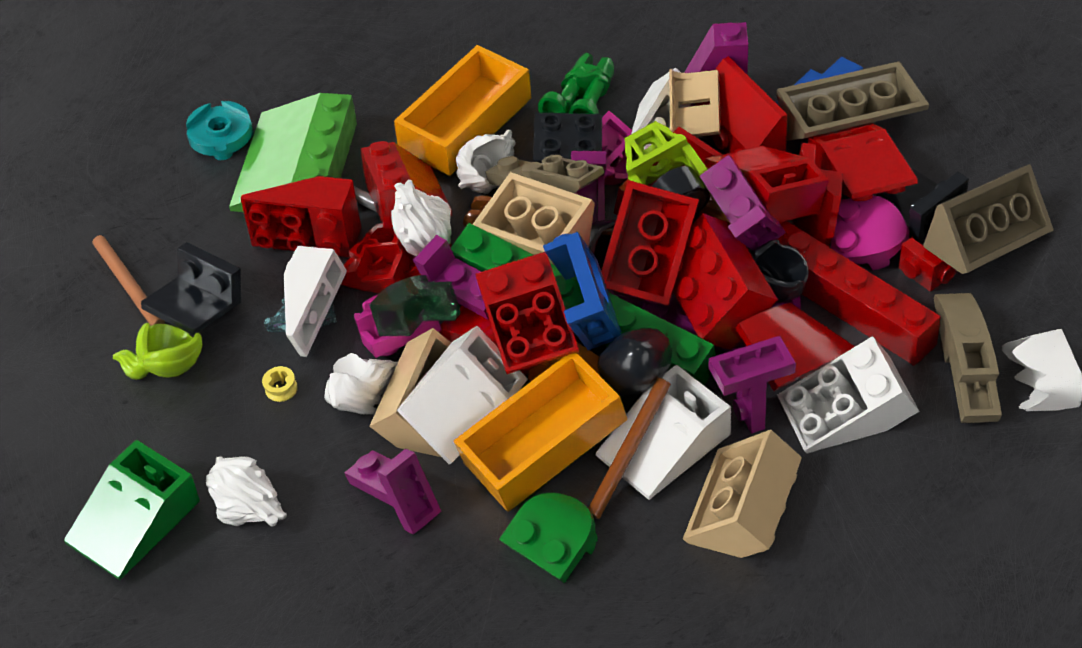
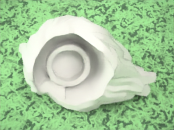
(479, 156)
(419, 217)
(358, 383)
(243, 492)

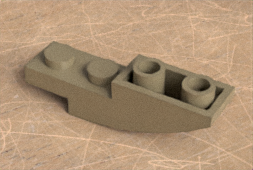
(553, 170)
(971, 357)

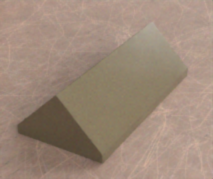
(849, 100)
(988, 221)

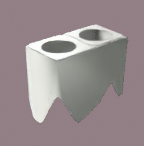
(1048, 369)

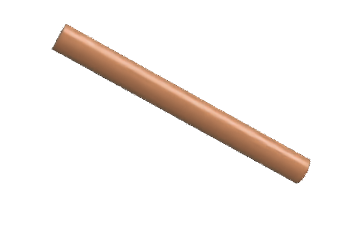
(124, 277)

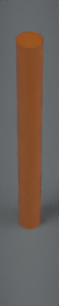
(629, 447)

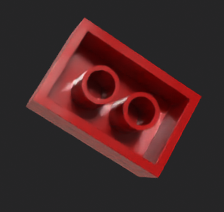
(719, 283)

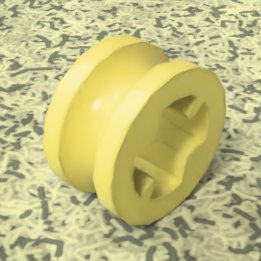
(279, 374)

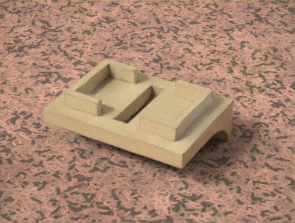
(695, 88)

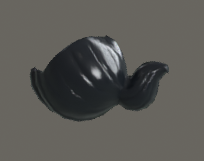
(783, 269)

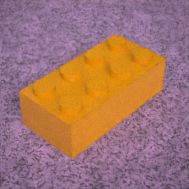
(464, 103)
(540, 430)

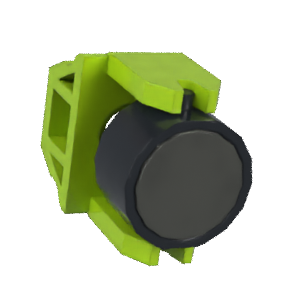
(671, 152)

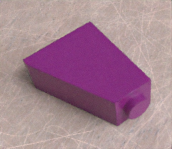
(720, 42)

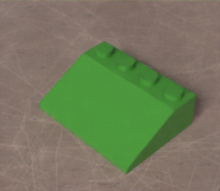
(298, 144)

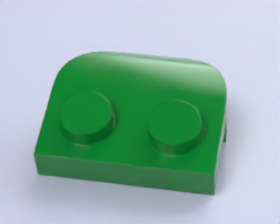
(552, 533)

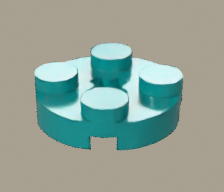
(219, 142)

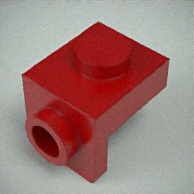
(924, 266)

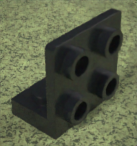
(566, 133)
(920, 201)
(200, 293)

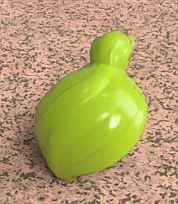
(161, 351)

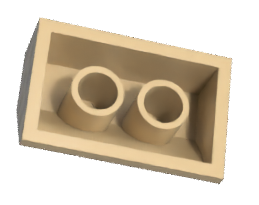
(535, 213)
(412, 366)
(744, 496)

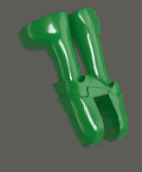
(581, 81)

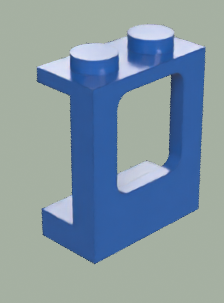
(595, 318)

